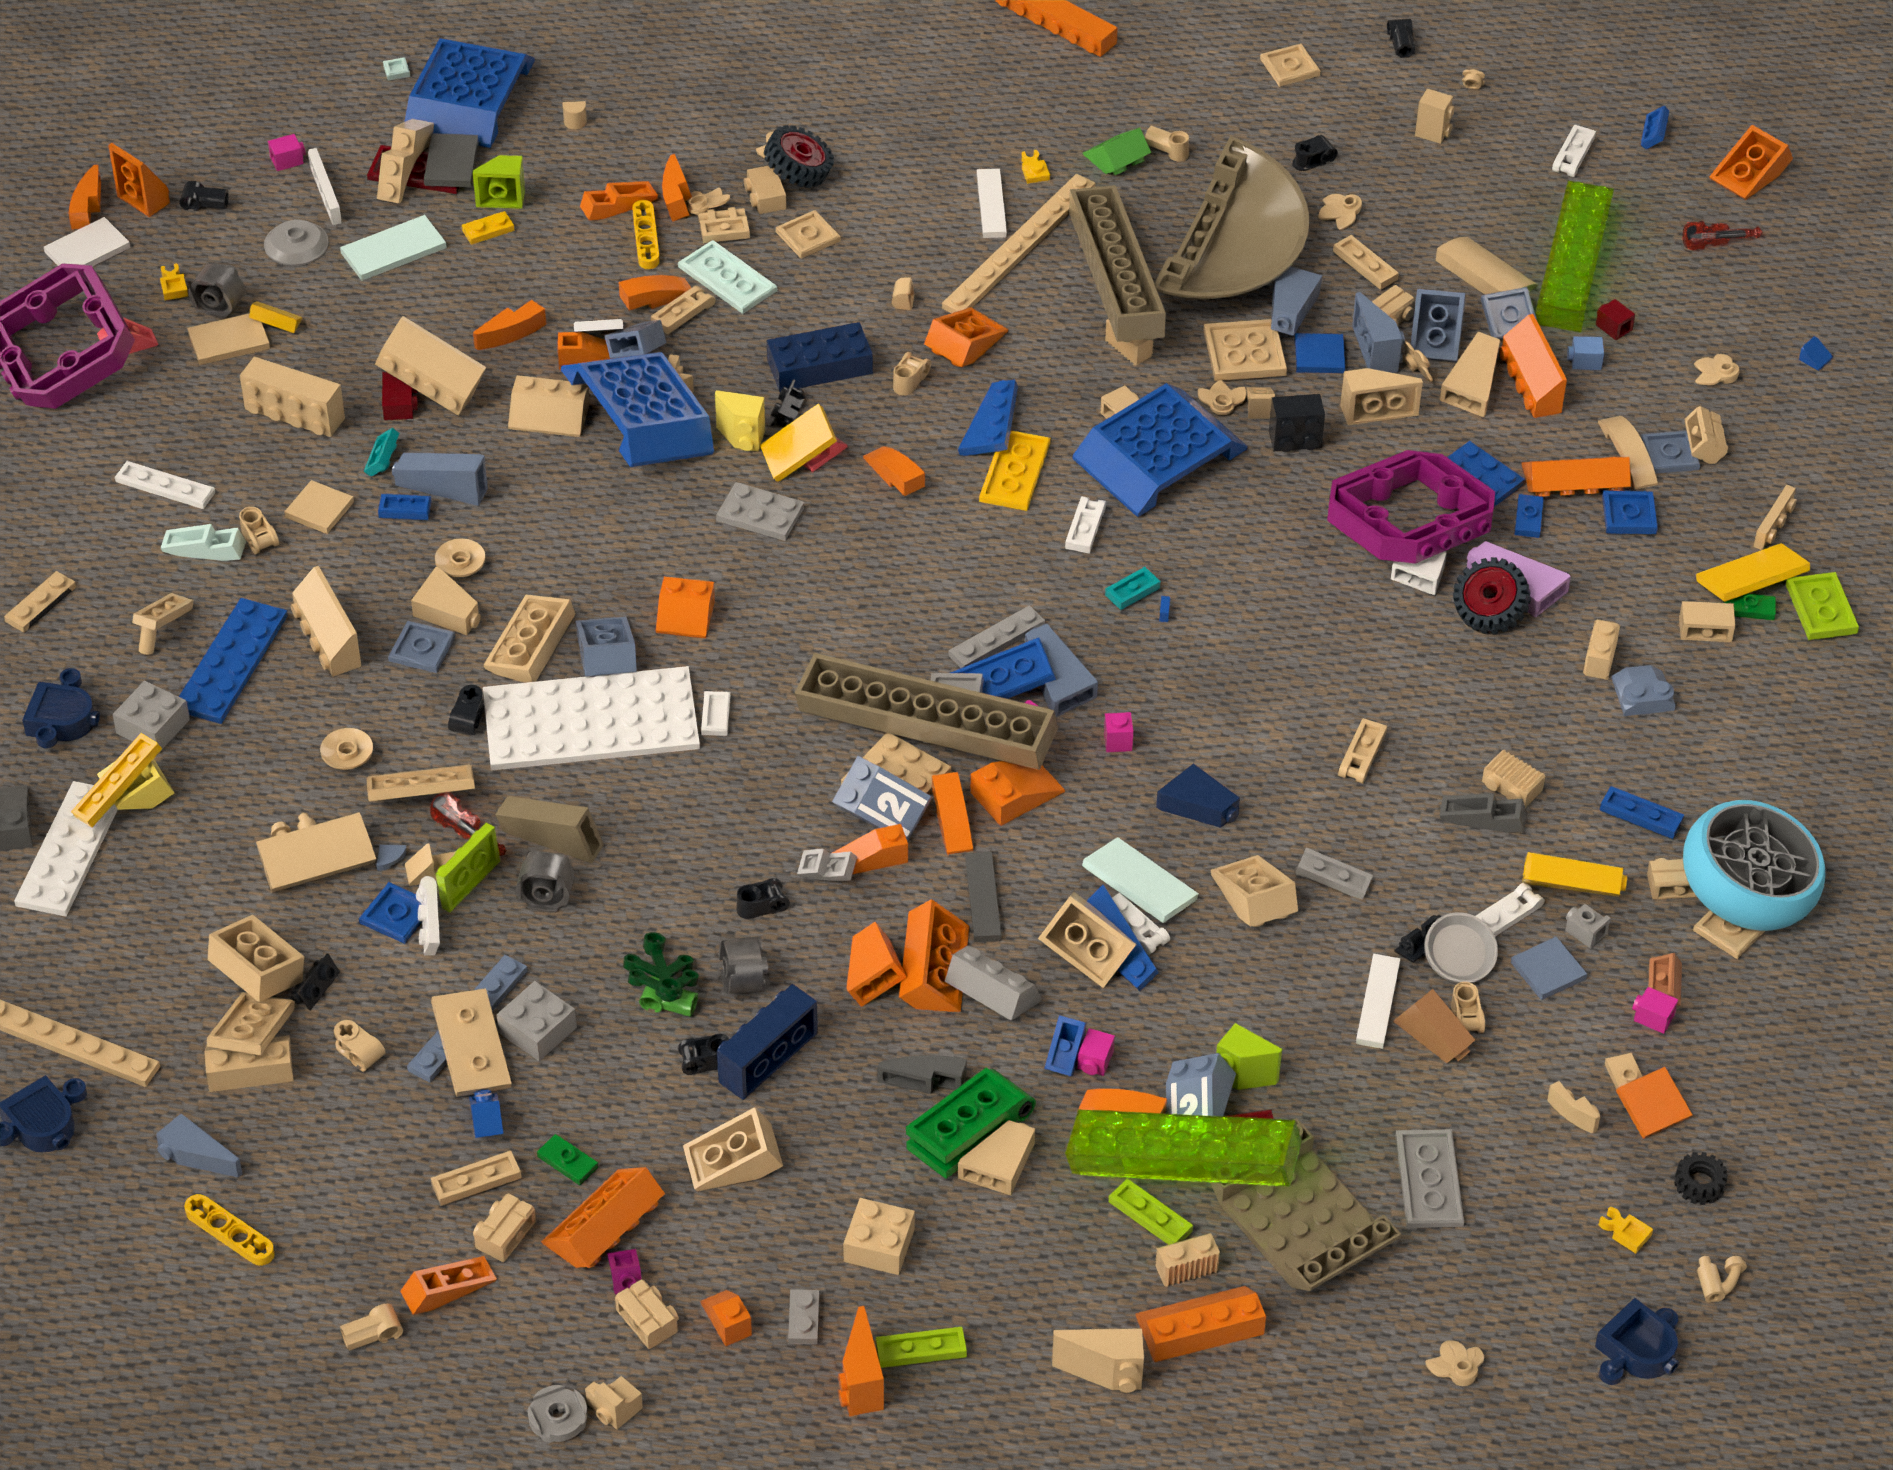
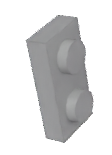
(803, 1317)

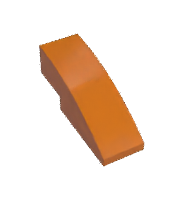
(675, 189)
(85, 199)
(615, 199)
(651, 290)
(510, 326)
(896, 469)
(952, 813)
(1122, 1101)

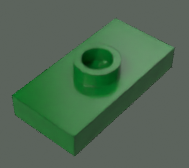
(1754, 606)
(567, 1159)

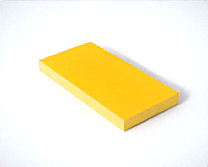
(1015, 471)
(1753, 572)

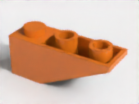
(580, 348)

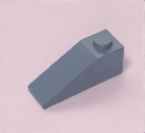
(195, 1148)

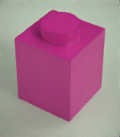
(286, 152)
(1118, 732)
(1655, 1009)
(1096, 1052)

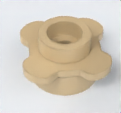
(1473, 79)

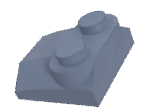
(1643, 690)

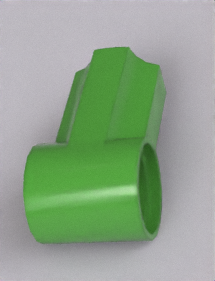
(684, 1005)

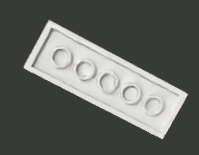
(63, 857)

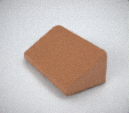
(1666, 975)

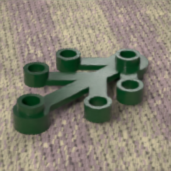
(666, 988)

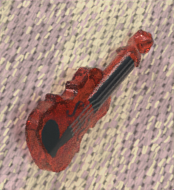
(1698, 235)
(447, 811)

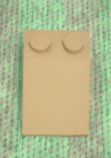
(1379, 396)
(1256, 890)
(1087, 939)
(733, 1152)
(1101, 1356)

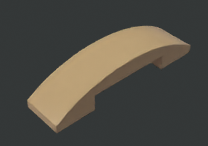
(1630, 445)

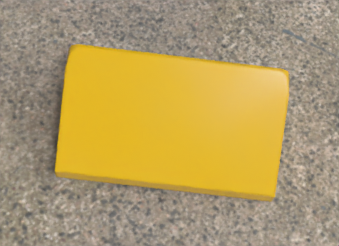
(274, 317)

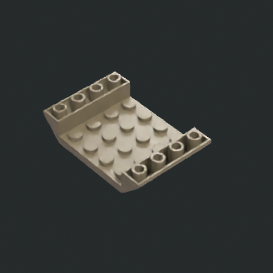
(1309, 1227)

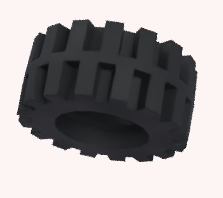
(1695, 1190)

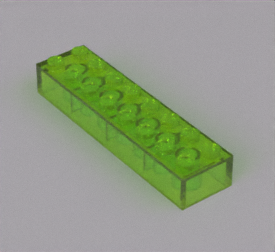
(1574, 256)
(1184, 1147)

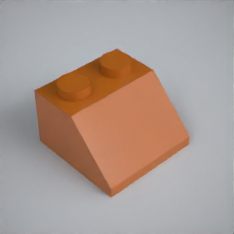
(685, 607)

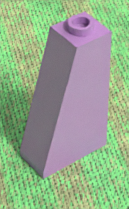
(1544, 582)

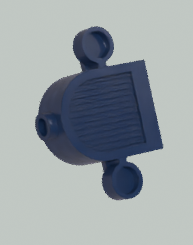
(60, 711)
(41, 1115)
(1638, 1343)

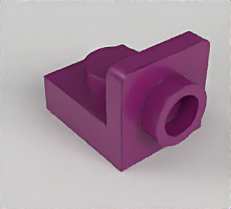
(624, 1269)

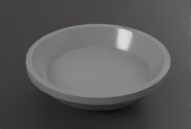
(296, 243)
(1461, 947)

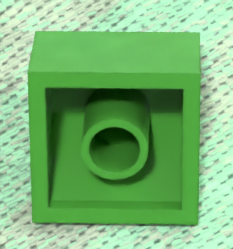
(1119, 151)

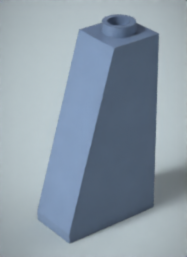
(1293, 298)
(444, 475)
(1073, 681)

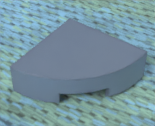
(390, 855)

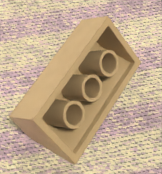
(430, 365)
(326, 624)

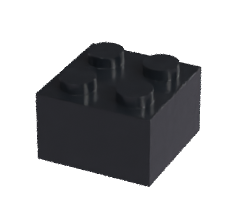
(1296, 422)

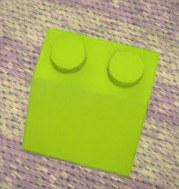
(500, 183)
(1250, 1057)

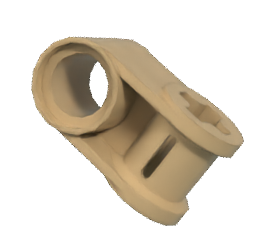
(909, 373)
(257, 530)
(1468, 1010)
(357, 1044)

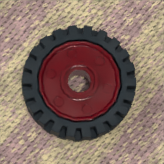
(798, 156)
(1489, 578)

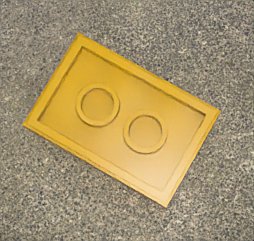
(798, 442)

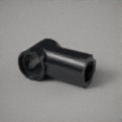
(1401, 36)
(196, 196)

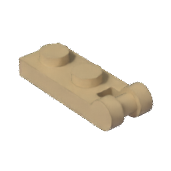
(683, 308)
(1362, 750)

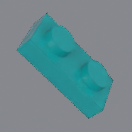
(381, 452)
(1132, 588)

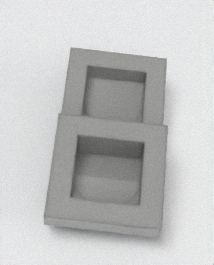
(827, 866)

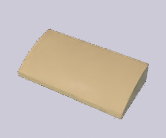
(1480, 267)
(530, 638)
(316, 852)

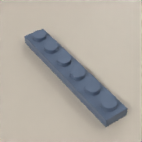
(498, 984)

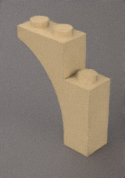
(396, 164)

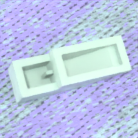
(204, 543)

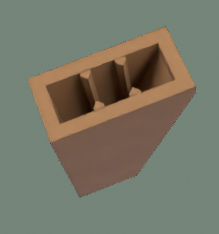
(1436, 1027)

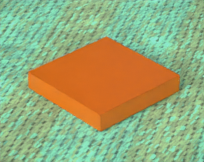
(1653, 1102)

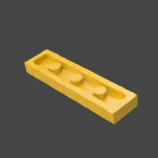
(116, 780)

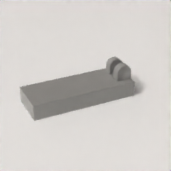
(1333, 873)

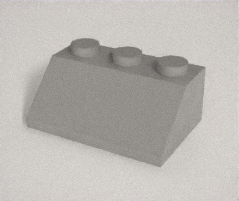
(991, 983)

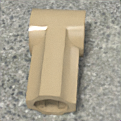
(1173, 143)
(379, 1325)

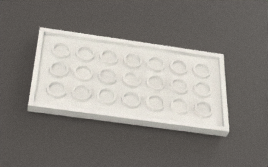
(590, 718)

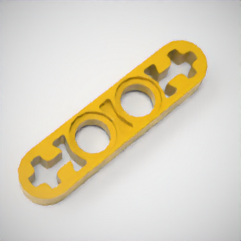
(645, 234)
(229, 1230)

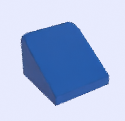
(1815, 354)

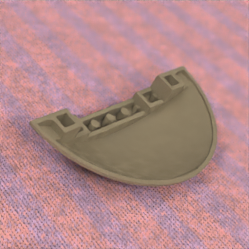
(1244, 230)

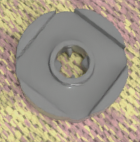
(561, 1428)

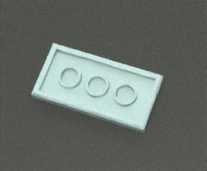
(393, 247)
(727, 276)
(1140, 879)

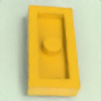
(488, 227)

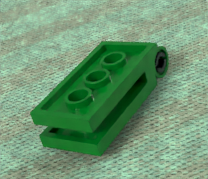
(966, 1119)

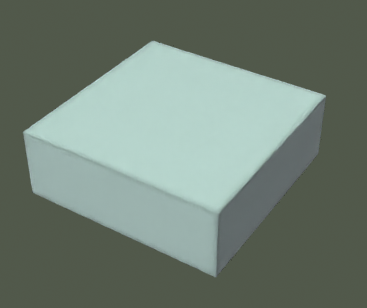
(396, 68)

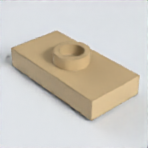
(1622, 1069)

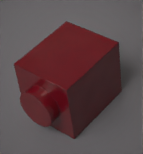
(1615, 319)

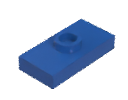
(1655, 127)
(404, 506)
(1529, 516)

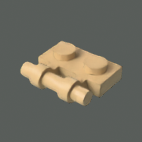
(723, 225)

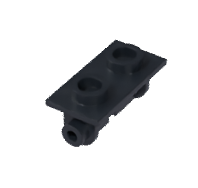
(789, 398)
(1412, 945)
(316, 983)

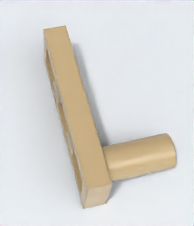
(158, 615)

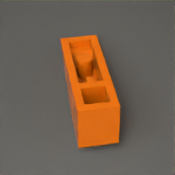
(878, 849)
(445, 1283)

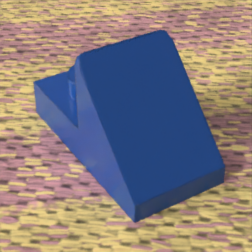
(1065, 1045)

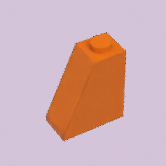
(872, 965)

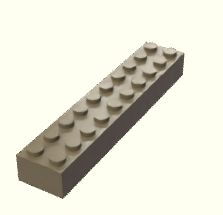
(1117, 264)
(927, 711)

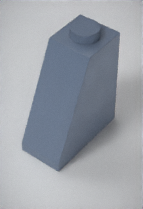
(635, 339)

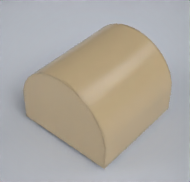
(574, 114)
(903, 294)

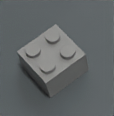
(152, 713)
(536, 1021)

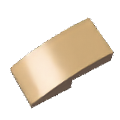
(1577, 1112)

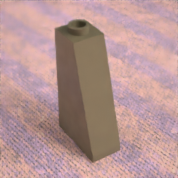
(552, 825)

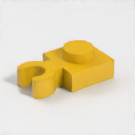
(1034, 169)
(173, 283)
(1628, 1231)

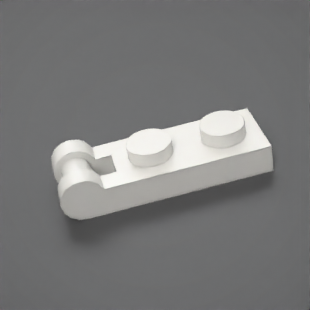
(1574, 150)
(1085, 525)
(1510, 909)
(428, 915)
(1141, 925)

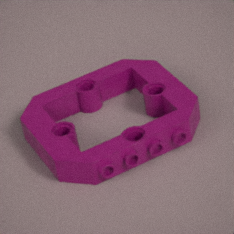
(74, 370)
(1370, 523)

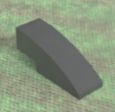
(1484, 812)
(923, 1072)

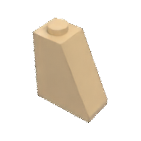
(445, 604)
(999, 1158)

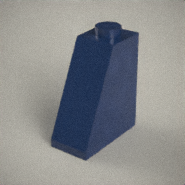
(1199, 798)

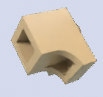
(614, 1402)

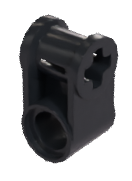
(1313, 153)
(467, 710)
(760, 899)
(702, 1054)

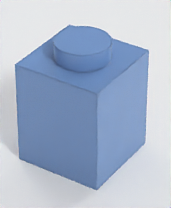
(1586, 353)

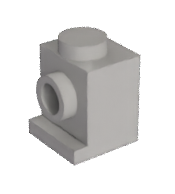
(1587, 925)

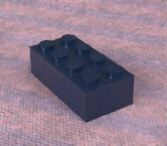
(820, 356)
(767, 1041)

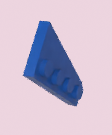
(992, 421)
(1137, 966)

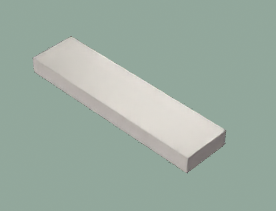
(324, 186)
(991, 203)
(165, 484)
(1378, 1001)

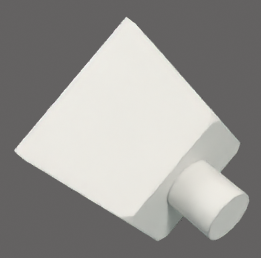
(1422, 575)

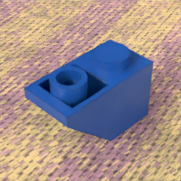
(486, 1113)

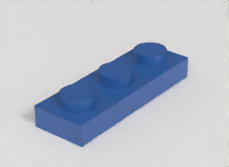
(1641, 812)

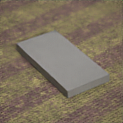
(1429, 1178)

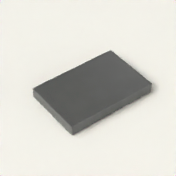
(451, 160)

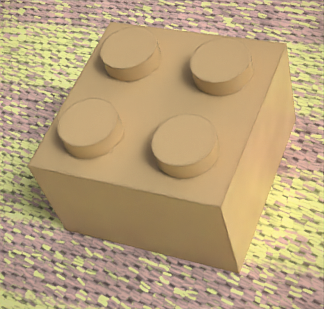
(879, 1236)

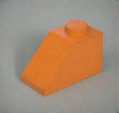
(728, 1316)

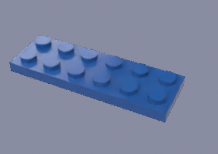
(232, 659)

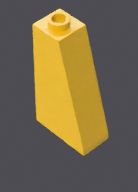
(1573, 875)

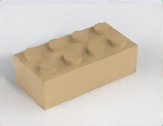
(292, 396)

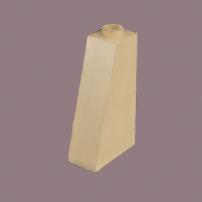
(1472, 377)

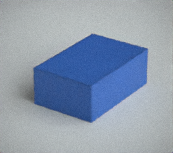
(1164, 608)

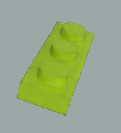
(1150, 1213)
(921, 1347)

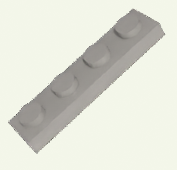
(996, 637)

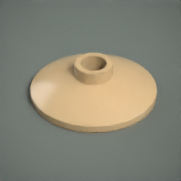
(460, 557)
(350, 741)

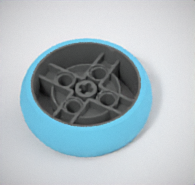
(1754, 865)

